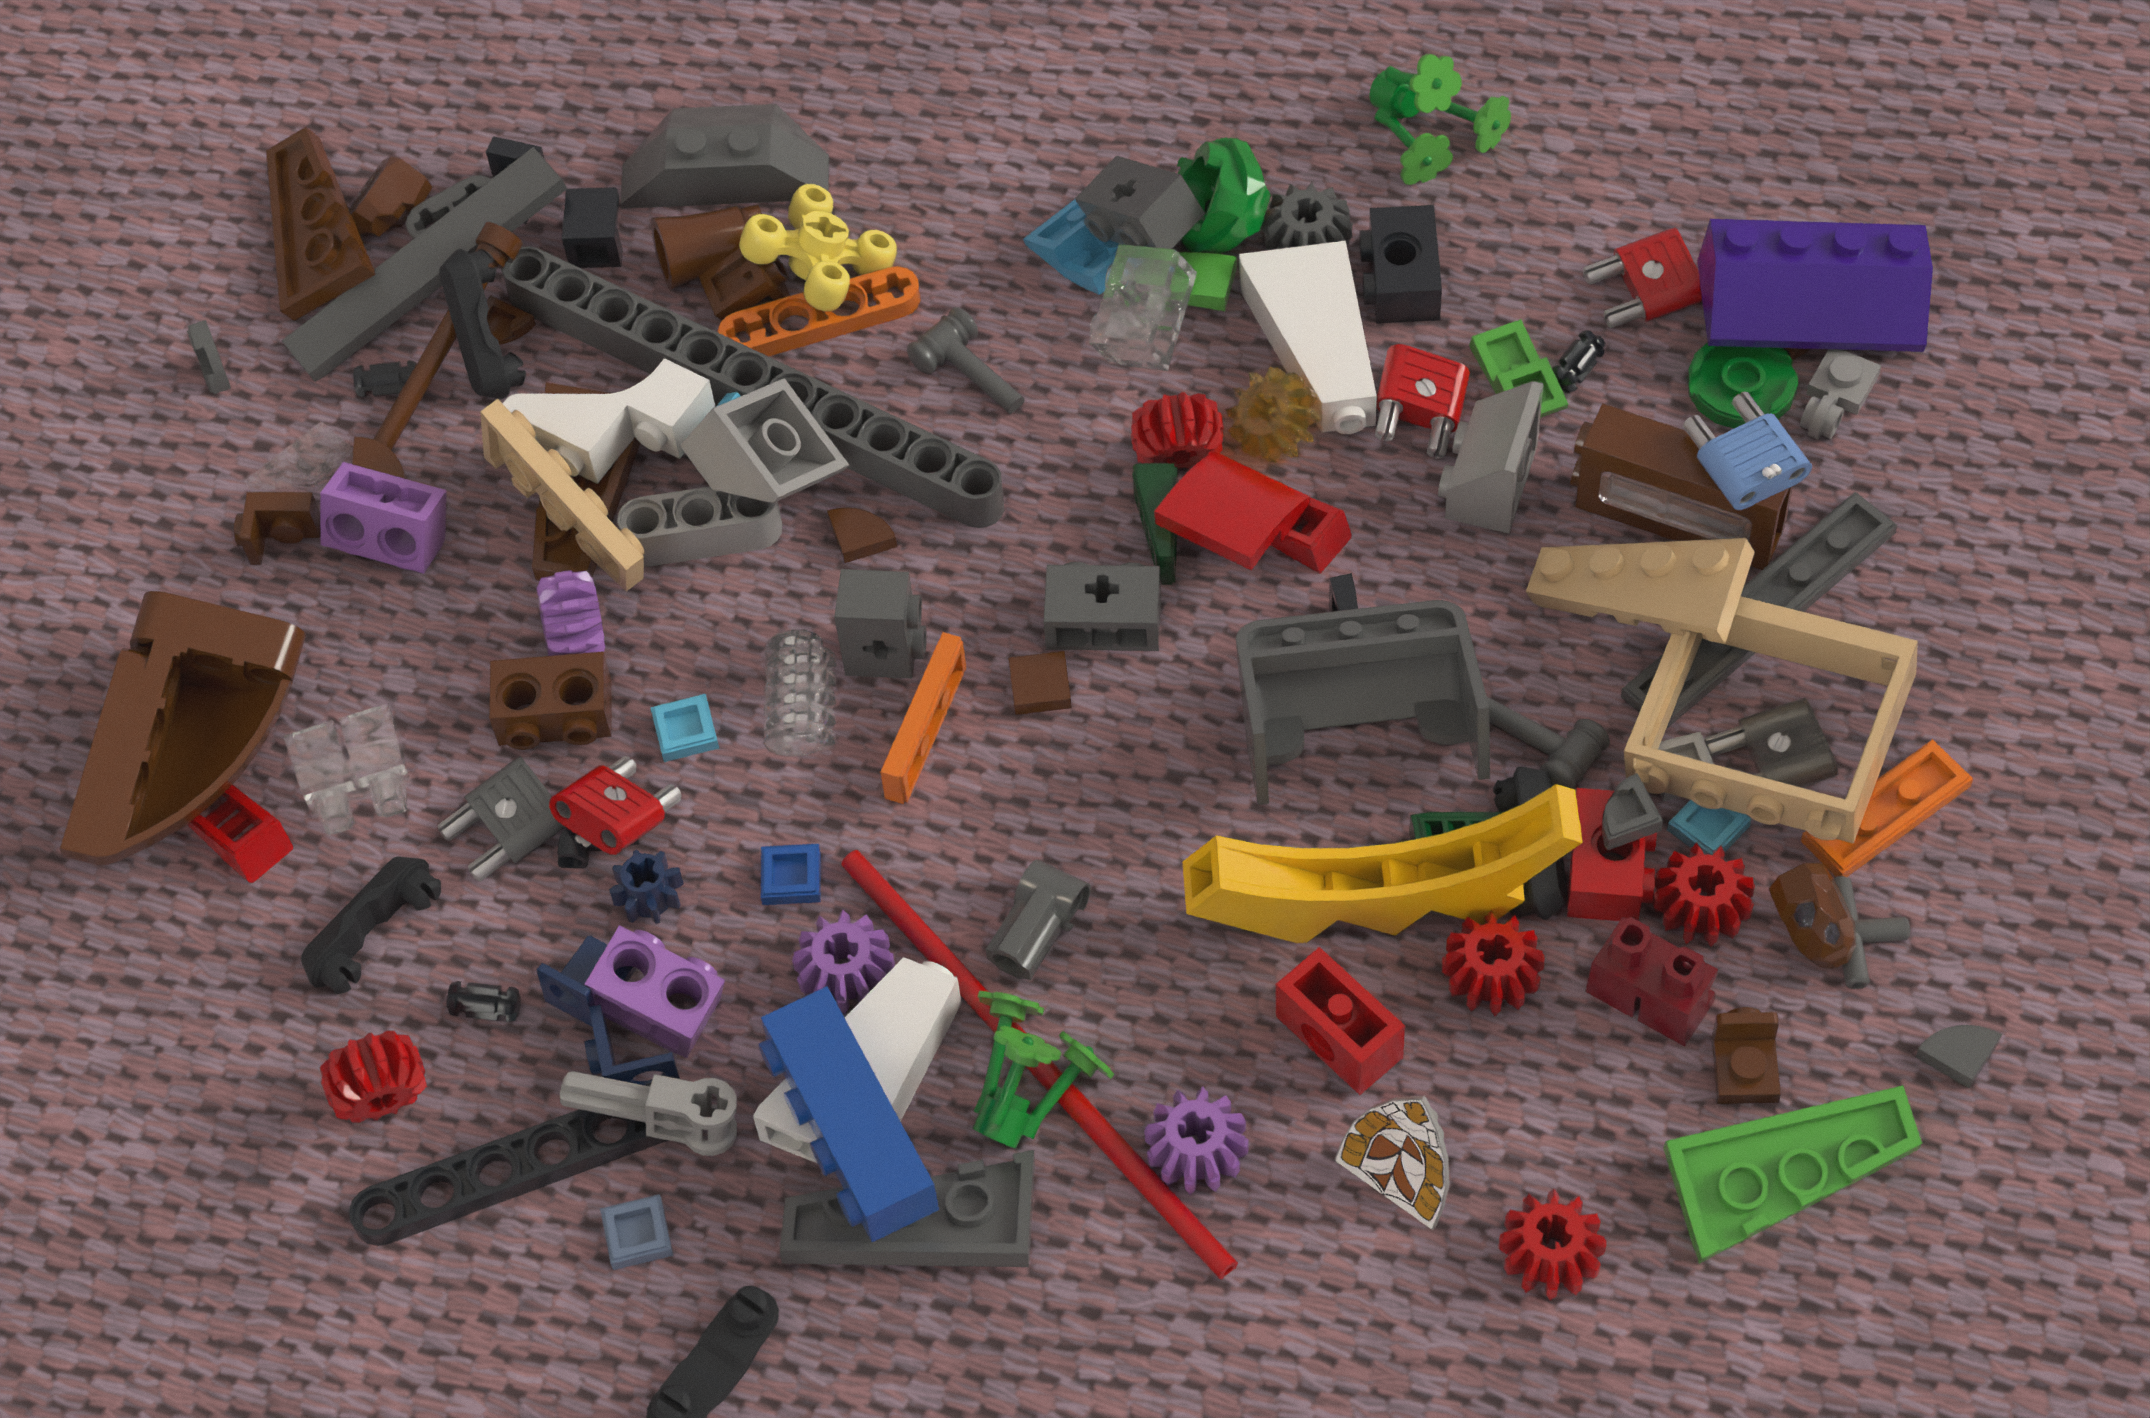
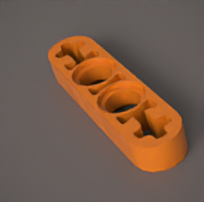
(825, 324)

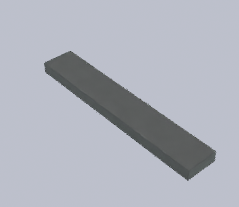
(414, 269)
(1790, 581)

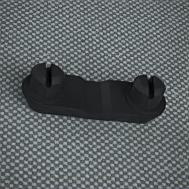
(462, 283)
(1548, 889)
(330, 953)
(718, 1358)

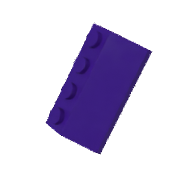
(1816, 285)

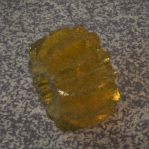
(1256, 408)

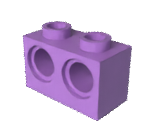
(382, 517)
(644, 1003)

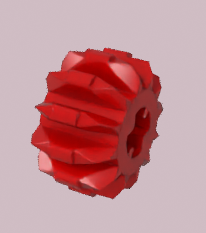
(1177, 430)
(1726, 901)
(1509, 976)
(373, 1076)
(1547, 1265)

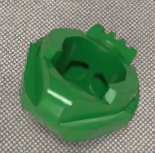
(1229, 190)

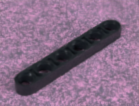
(464, 1169)

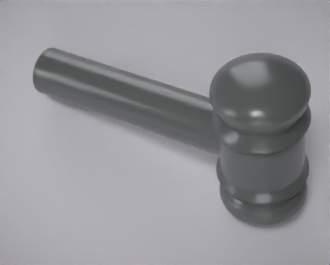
(949, 341)
(1568, 756)

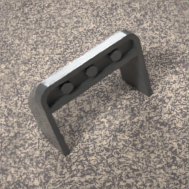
(1360, 671)

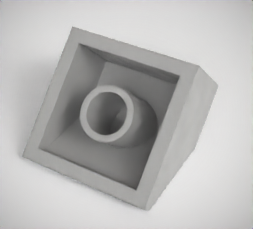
(763, 446)
(1493, 458)

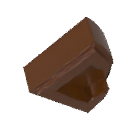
(507, 320)
(376, 456)
(860, 533)

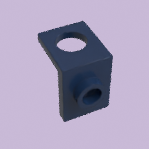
(567, 988)
(602, 1059)

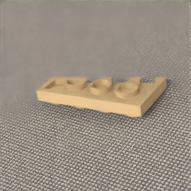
(511, 440)
(1661, 583)

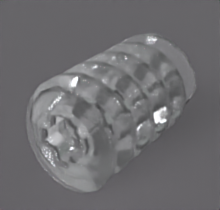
(799, 694)

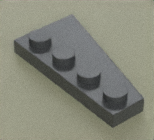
(979, 1223)

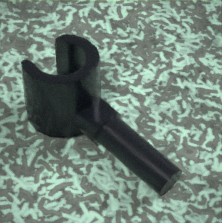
(574, 854)

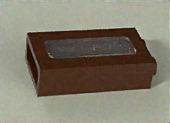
(1654, 482)

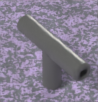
(1867, 931)

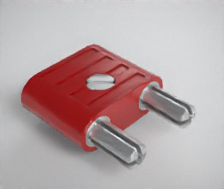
(1656, 274)
(1421, 392)
(611, 809)

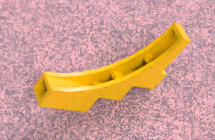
(1384, 886)

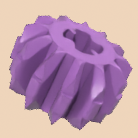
(570, 613)
(859, 942)
(1180, 1154)

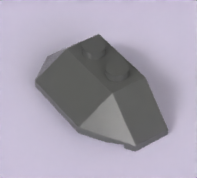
(722, 159)

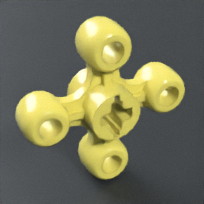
(817, 246)

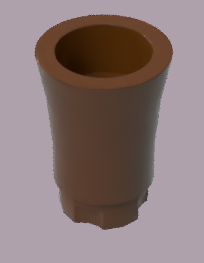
(698, 241)

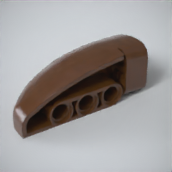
(178, 722)

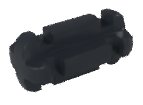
(1578, 360)
(382, 378)
(483, 1001)

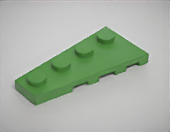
(1772, 1167)

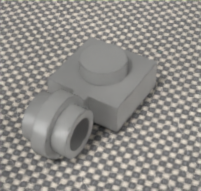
(1837, 385)

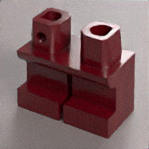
(1655, 975)

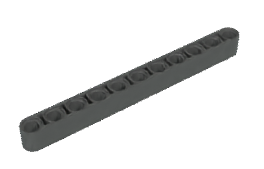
(648, 333)

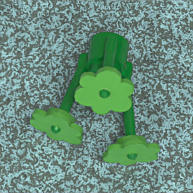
(1405, 94)
(999, 1109)

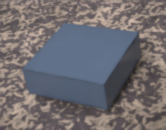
(636, 1232)

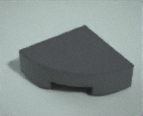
(208, 357)
(1629, 814)
(1959, 1051)

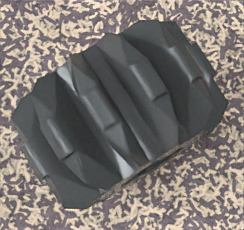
(1306, 218)

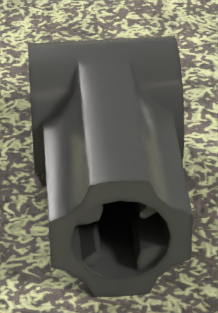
(1041, 910)

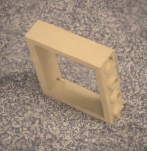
(1795, 638)

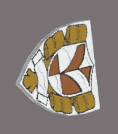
(1401, 1155)

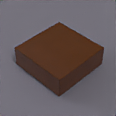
(1040, 682)

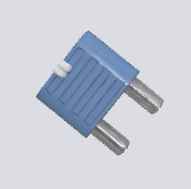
(1750, 459)

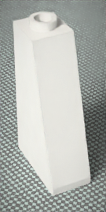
(1315, 327)
(899, 1034)

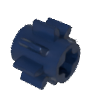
(646, 886)

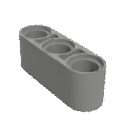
(673, 521)

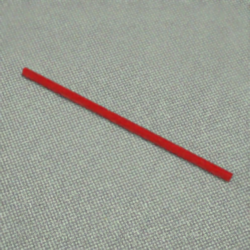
(1072, 1101)

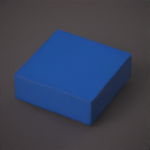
(790, 874)

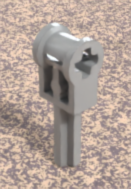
(669, 1107)

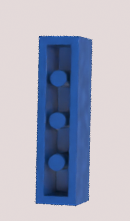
(849, 1115)

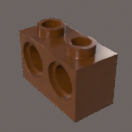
(551, 688)

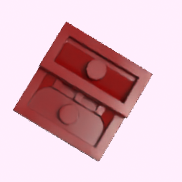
(1230, 509)

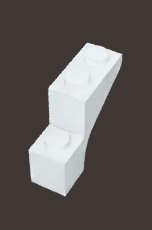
(597, 428)

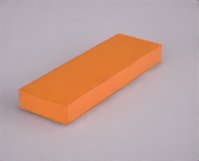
(923, 718)
(1897, 805)

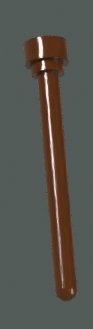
(504, 248)

